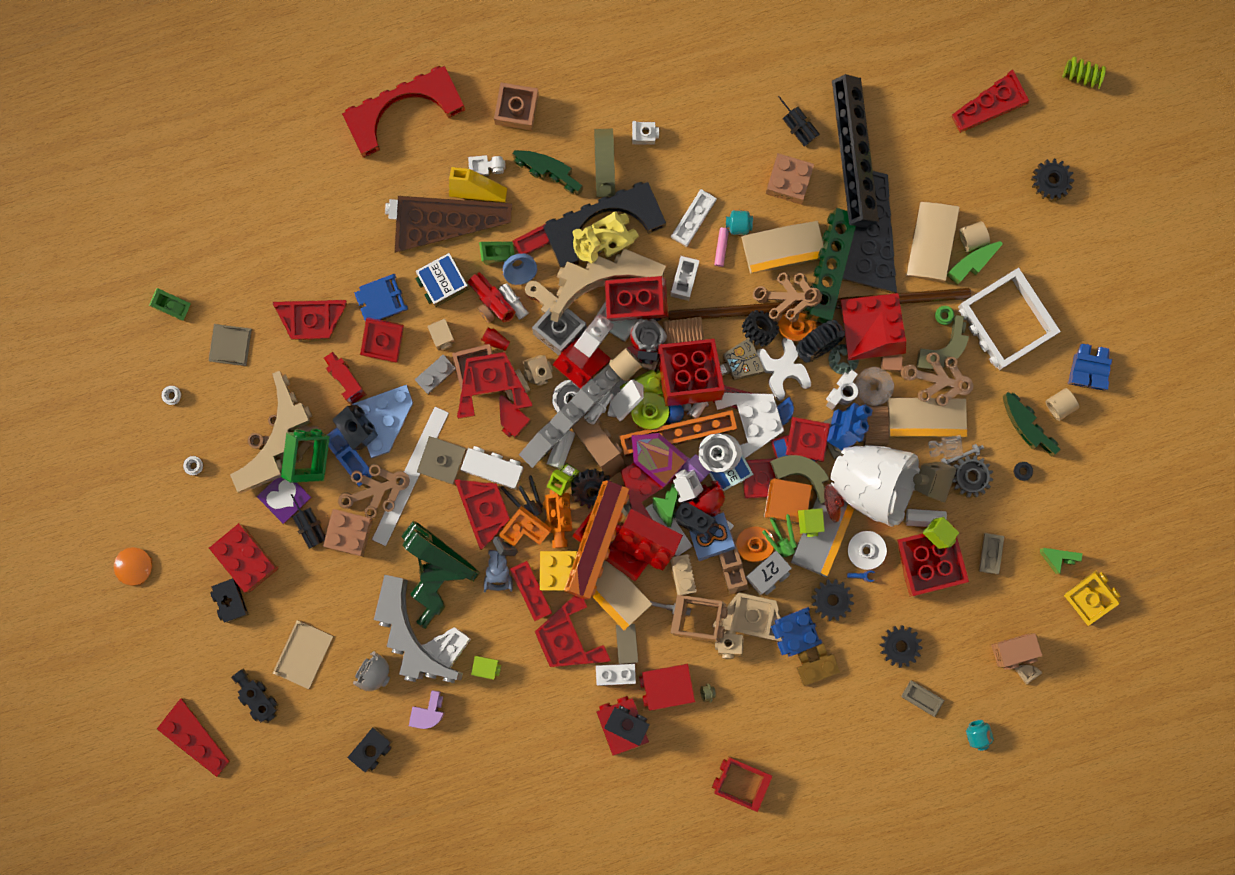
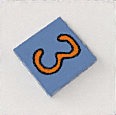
(720, 542)

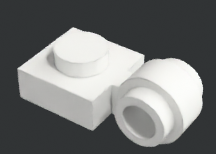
(481, 165)

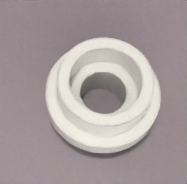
(165, 395)
(187, 465)

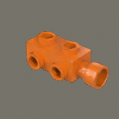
(558, 514)

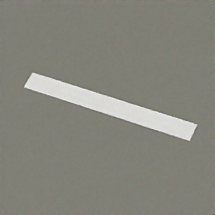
(390, 518)

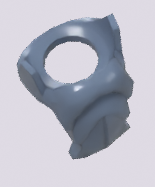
(497, 572)

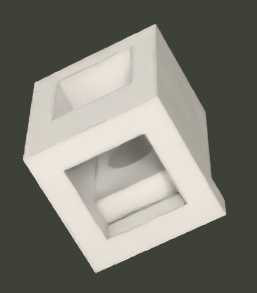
(639, 137)
(687, 485)

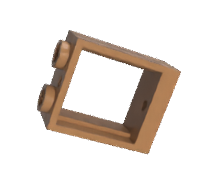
(680, 614)

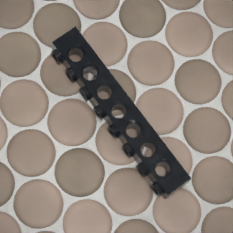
(855, 151)

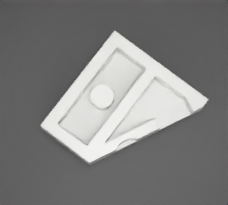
(447, 647)

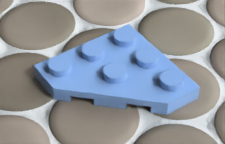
(387, 415)

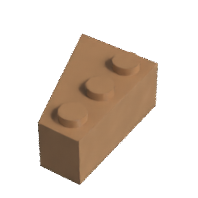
(599, 446)

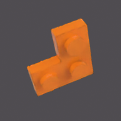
(524, 523)

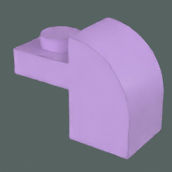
(427, 718)

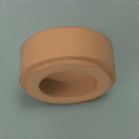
(486, 313)

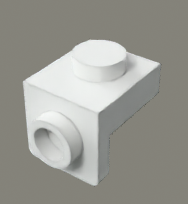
(391, 209)

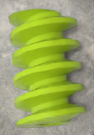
(1085, 72)

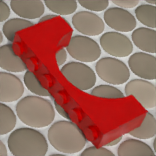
(432, 86)

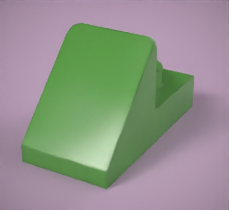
(495, 251)
(169, 304)
(666, 507)
(1055, 557)

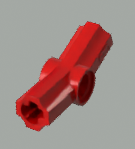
(491, 297)

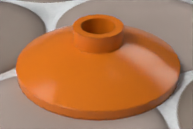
(796, 330)
(750, 537)

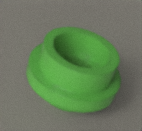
(946, 309)

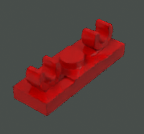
(530, 591)

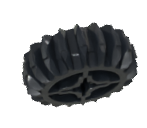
(820, 341)

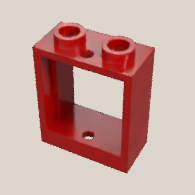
(760, 792)

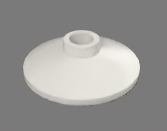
(874, 543)

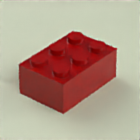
(636, 298)
(647, 540)
(243, 558)

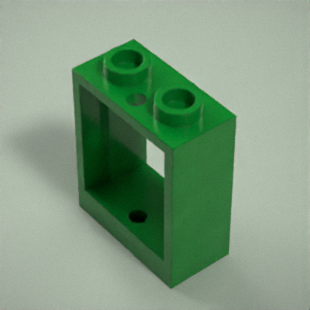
(319, 456)

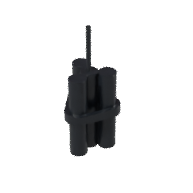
(800, 125)
(308, 526)

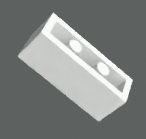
(492, 467)

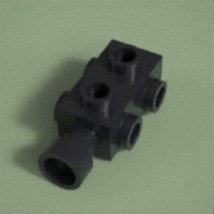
(259, 698)

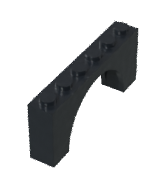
(636, 202)

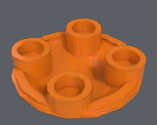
(133, 566)

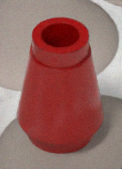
(495, 339)

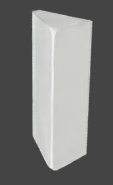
(627, 399)

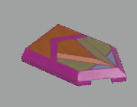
(657, 457)

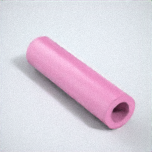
(721, 247)

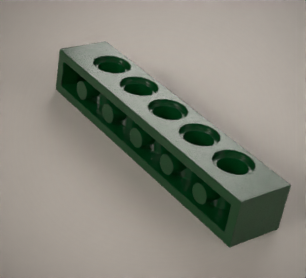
(834, 277)

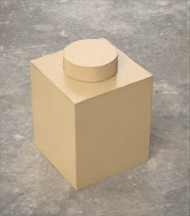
(441, 335)

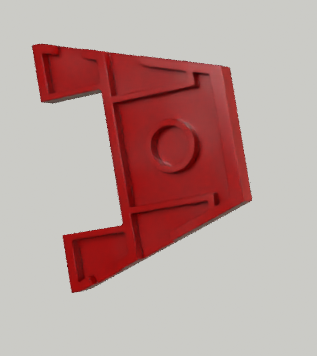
(486, 376)
(640, 487)
(561, 641)

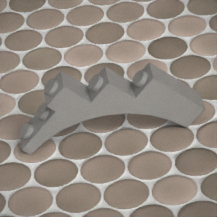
(569, 415)
(416, 661)

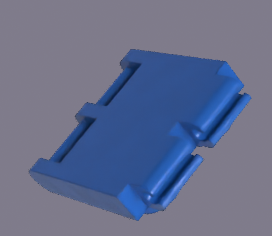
(380, 298)
(796, 632)

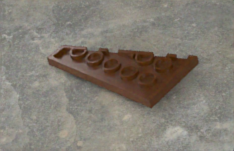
(437, 219)

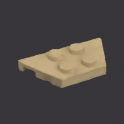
(752, 616)

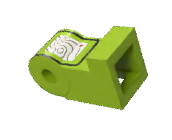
(563, 477)

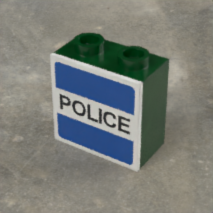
(441, 280)

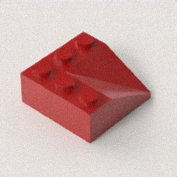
(873, 326)
(690, 372)
(928, 567)

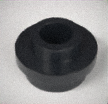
(1029, 471)

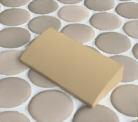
(932, 241)

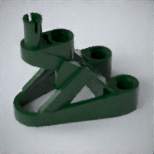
(442, 566)

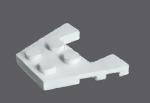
(758, 416)

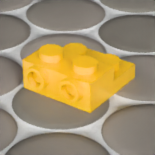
(1093, 597)

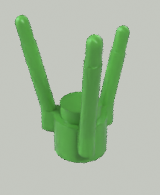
(785, 547)

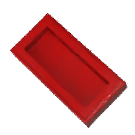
(531, 241)

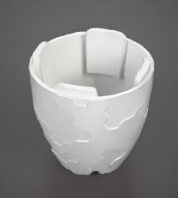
(876, 481)

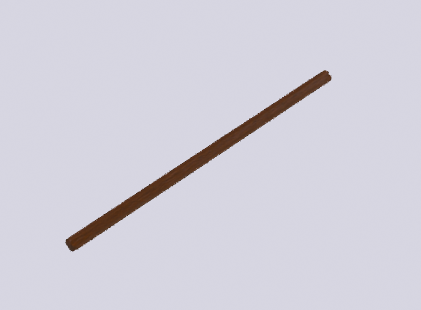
(745, 310)

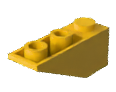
(472, 185)

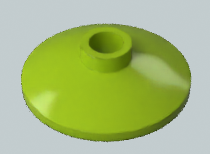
(655, 404)

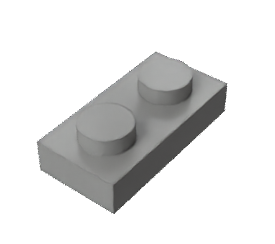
(435, 374)

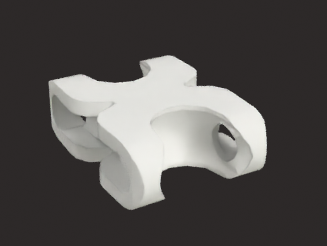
(784, 368)

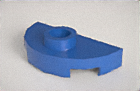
(786, 410)

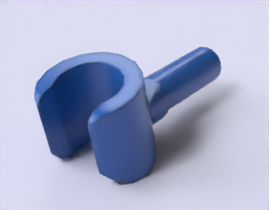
(861, 575)

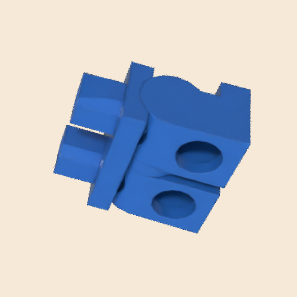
(1090, 369)
(849, 425)

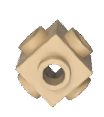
(537, 370)
(735, 649)

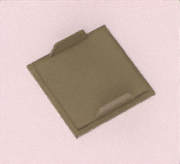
(230, 345)

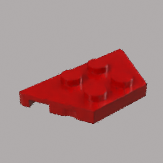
(310, 318)
(484, 509)

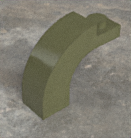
(604, 162)
(953, 349)
(801, 466)

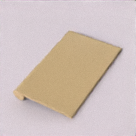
(303, 654)

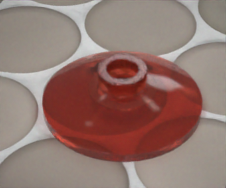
(833, 502)

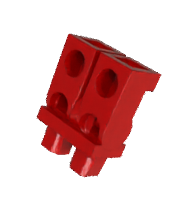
(339, 371)

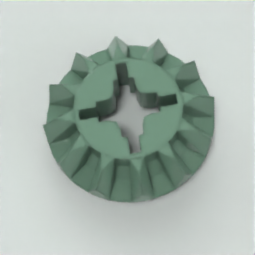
(834, 358)

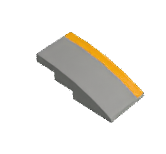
(819, 551)

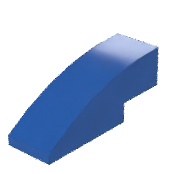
(348, 458)

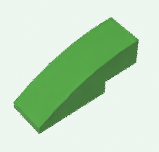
(973, 262)

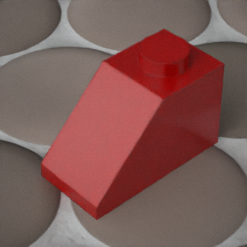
(511, 420)

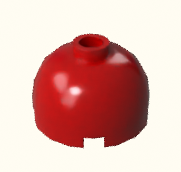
(710, 499)

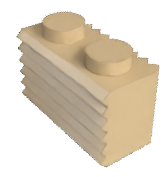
(683, 575)

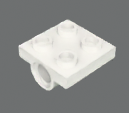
(845, 383)

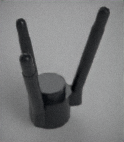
(531, 506)

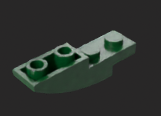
(541, 165)
(1022, 420)

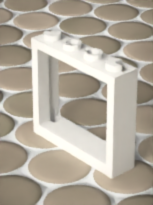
(1033, 302)

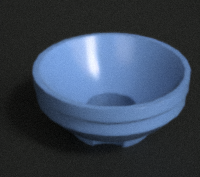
(519, 274)

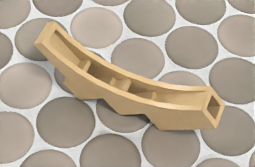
(577, 281)
(265, 465)

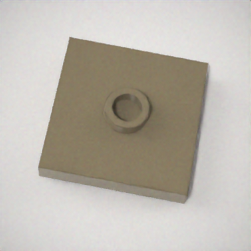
(441, 460)

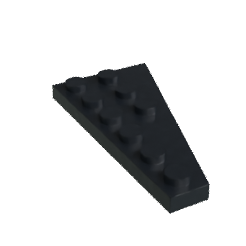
(872, 247)

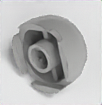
(372, 673)

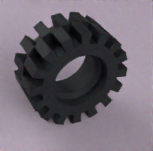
(766, 333)

